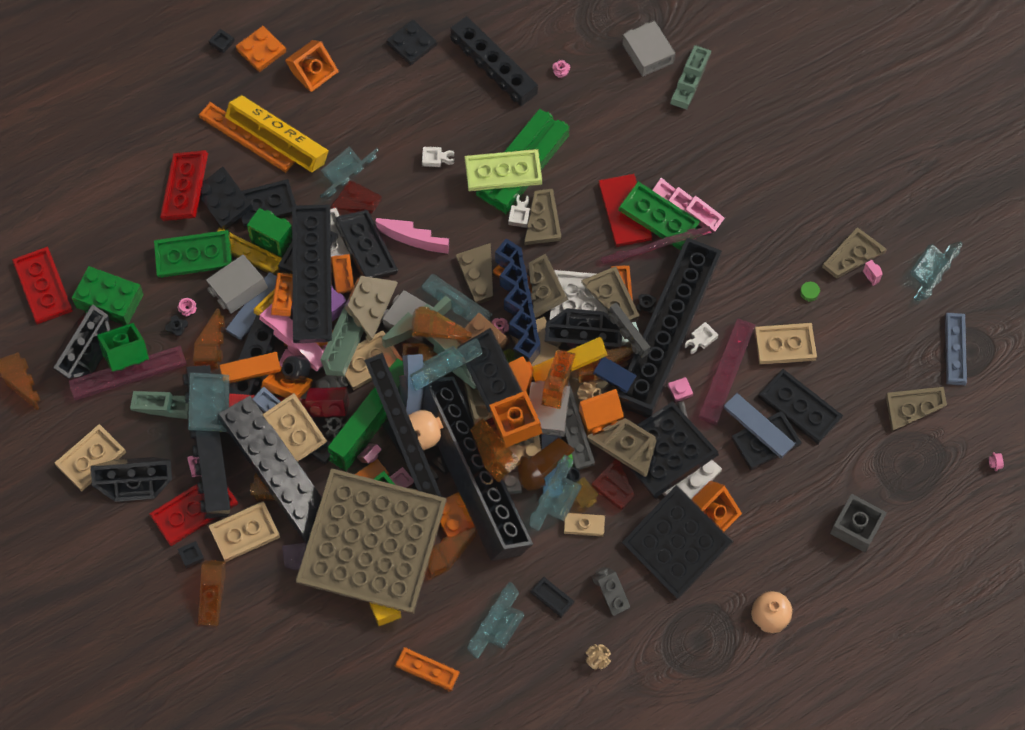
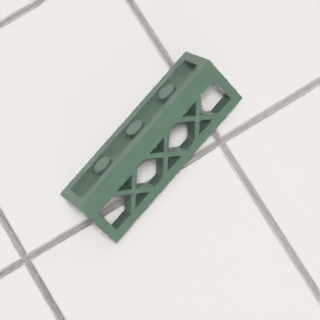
(343, 345)

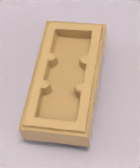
(584, 524)

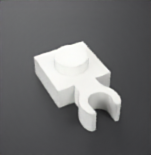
(434, 156)
(519, 214)
(702, 336)

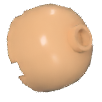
(426, 428)
(772, 612)

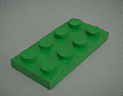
(657, 213)
(192, 253)

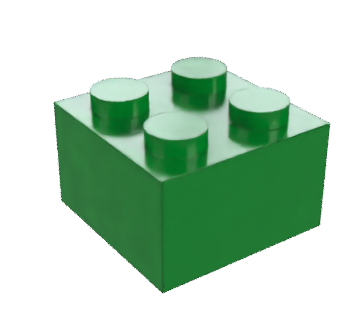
(270, 232)
(123, 347)

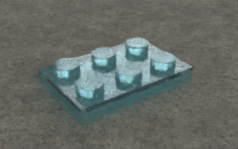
(206, 400)

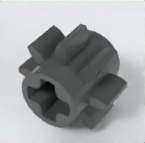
(334, 421)

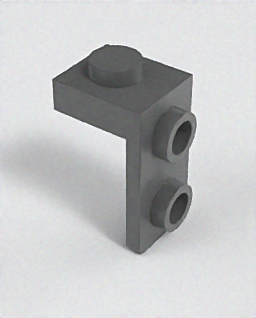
(611, 589)

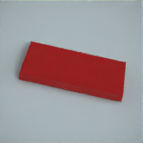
(184, 185)
(624, 229)
(42, 285)
(183, 515)

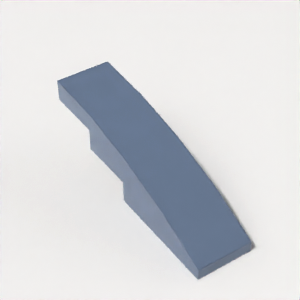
(411, 398)

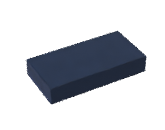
(614, 374)

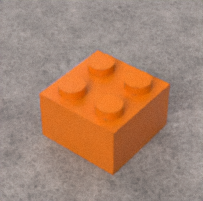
(516, 419)

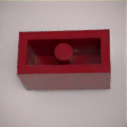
(327, 402)

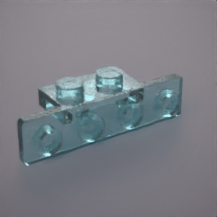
(342, 167)
(932, 266)
(459, 302)
(445, 363)
(558, 496)
(499, 623)

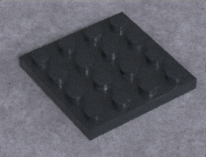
(677, 451)
(677, 541)

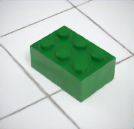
(108, 293)

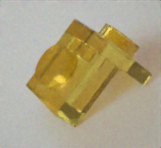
(587, 494)

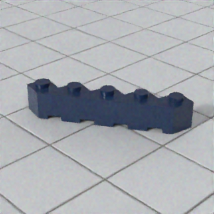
(518, 301)

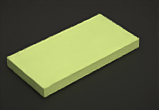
(503, 170)

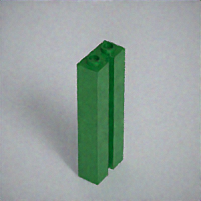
(540, 134)
(362, 425)

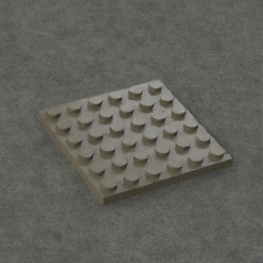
(371, 541)

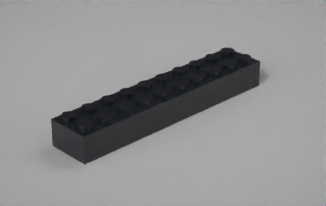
(670, 325)
(483, 496)

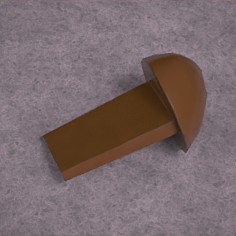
(533, 470)

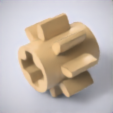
(588, 390)
(598, 656)

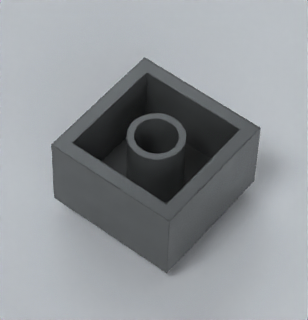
(858, 523)

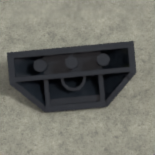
(580, 326)
(81, 349)
(132, 478)

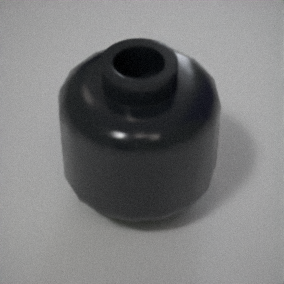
(296, 368)

